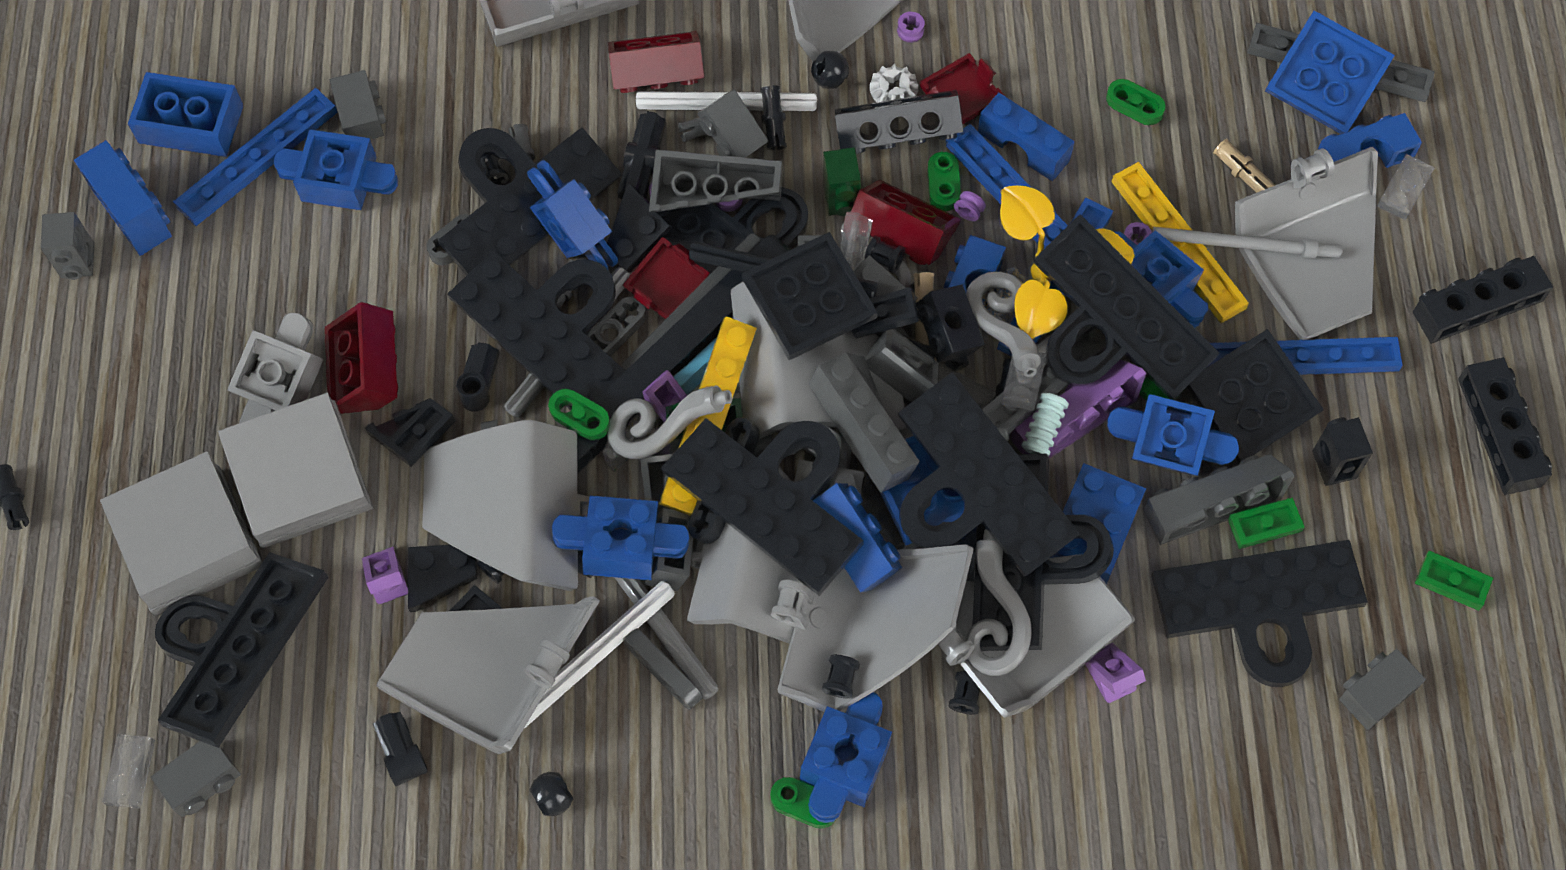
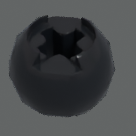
(830, 69)
(551, 793)

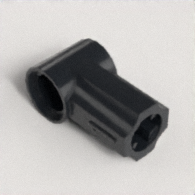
(477, 375)
(402, 755)

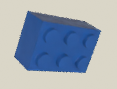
(186, 114)
(125, 196)
(1107, 500)

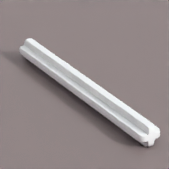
(699, 100)
(604, 644)

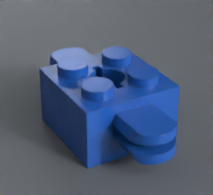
(339, 156)
(571, 216)
(1171, 274)
(1172, 435)
(620, 551)
(845, 757)

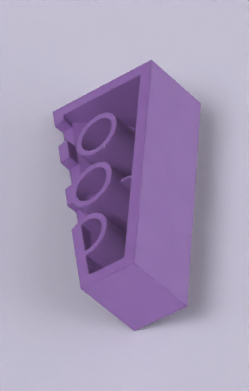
(1090, 405)

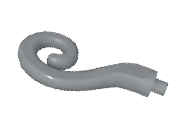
(1019, 342)
(696, 404)
(990, 569)

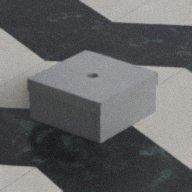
(295, 470)
(181, 533)

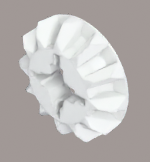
(880, 84)

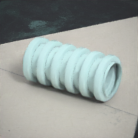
(1045, 424)

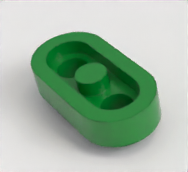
(1137, 101)
(943, 179)
(581, 414)
(797, 806)

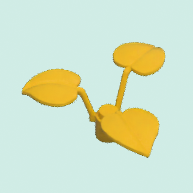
(1024, 215)

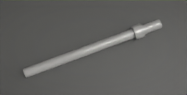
(1307, 248)

